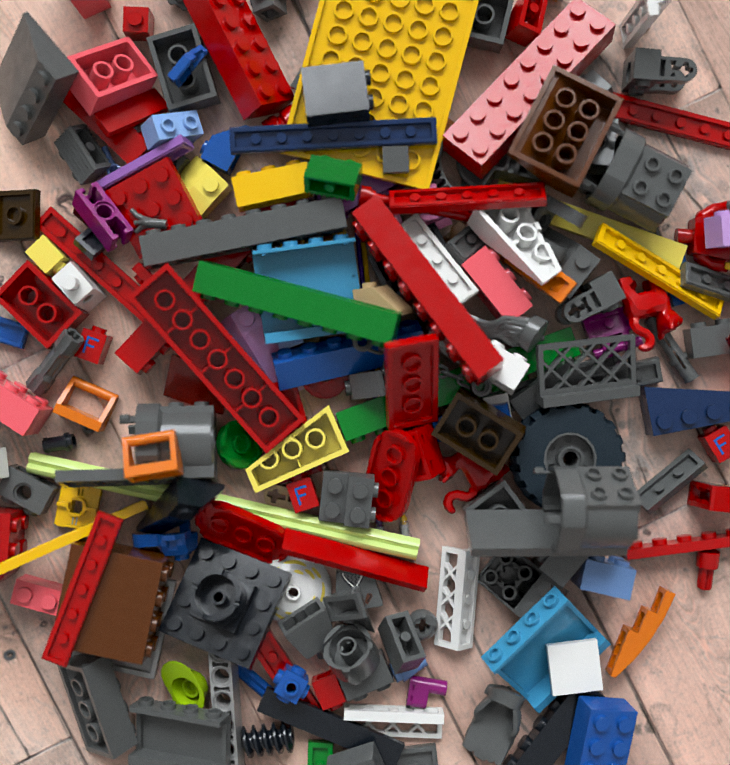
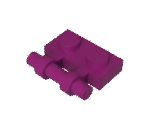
(608, 324)

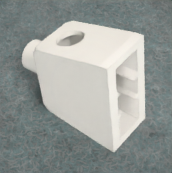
(78, 285)

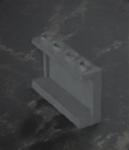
(179, 734)

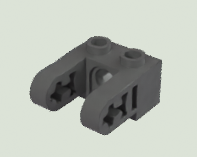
(648, 69)
(545, 215)
(597, 295)

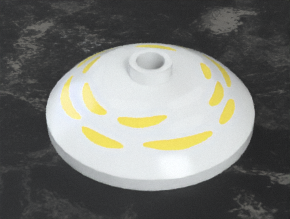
(308, 578)

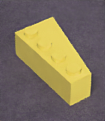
(303, 449)

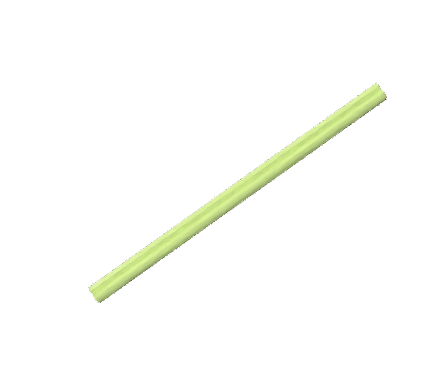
(364, 538)

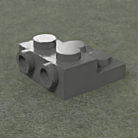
(348, 498)

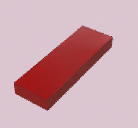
(130, 112)

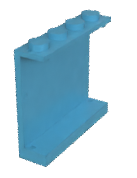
(316, 265)

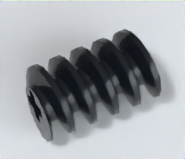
(268, 740)

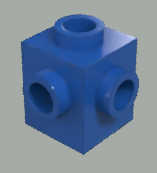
(295, 675)

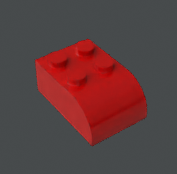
(39, 304)
(12, 533)

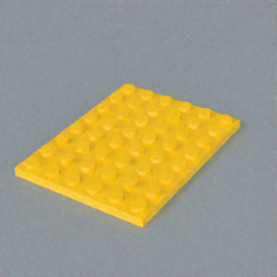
(412, 63)

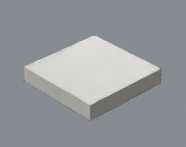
(574, 667)

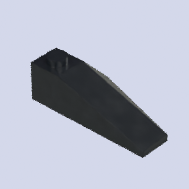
(179, 504)

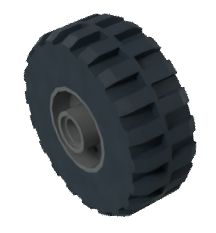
(560, 430)

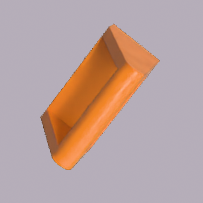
(79, 416)
(155, 470)

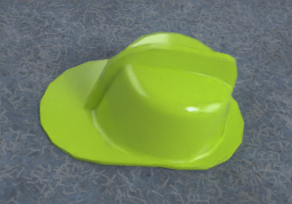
(184, 684)

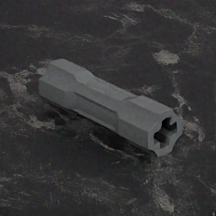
(64, 348)

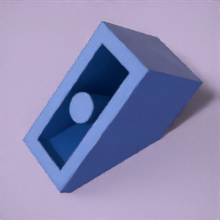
(217, 153)

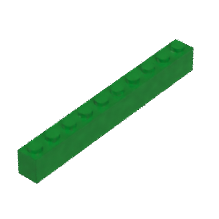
(371, 414)

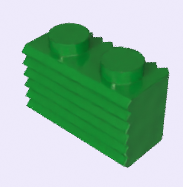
(333, 177)

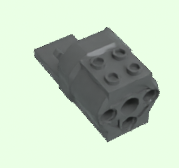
(638, 183)
(196, 439)
(582, 515)

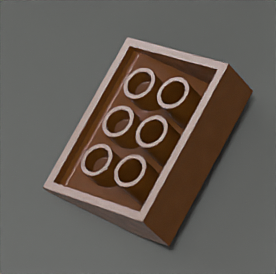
(564, 130)

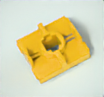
(65, 512)

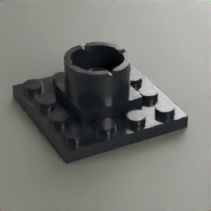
(242, 619)

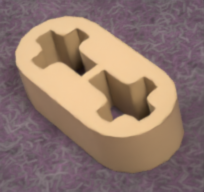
(283, 503)

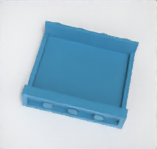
(522, 653)

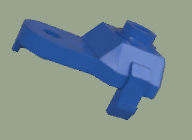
(171, 544)

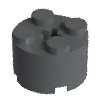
(351, 653)

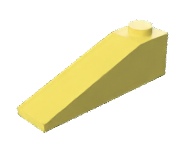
(204, 186)

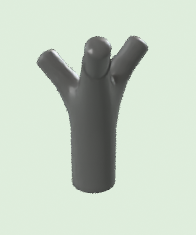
(146, 223)

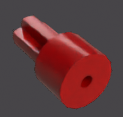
(707, 562)

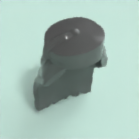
(514, 330)
(494, 724)

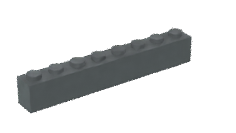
(242, 232)

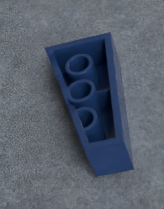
(682, 409)

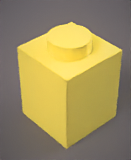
(47, 255)

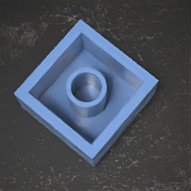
(606, 576)

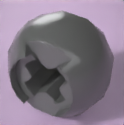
(429, 618)

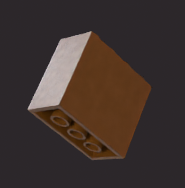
(126, 603)

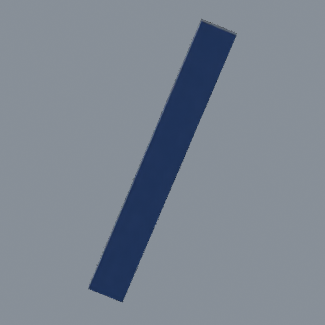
(333, 137)

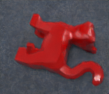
(650, 303)
(475, 475)

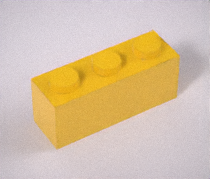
(270, 186)

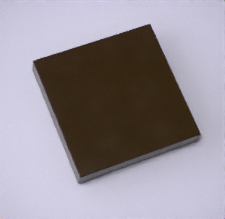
(20, 215)

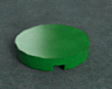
(236, 446)

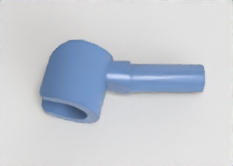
(114, 166)

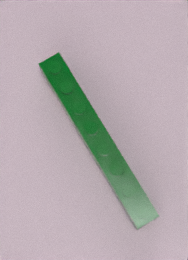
(296, 302)

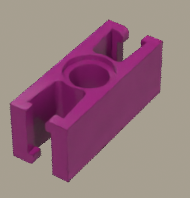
(103, 207)

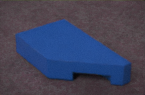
(186, 65)

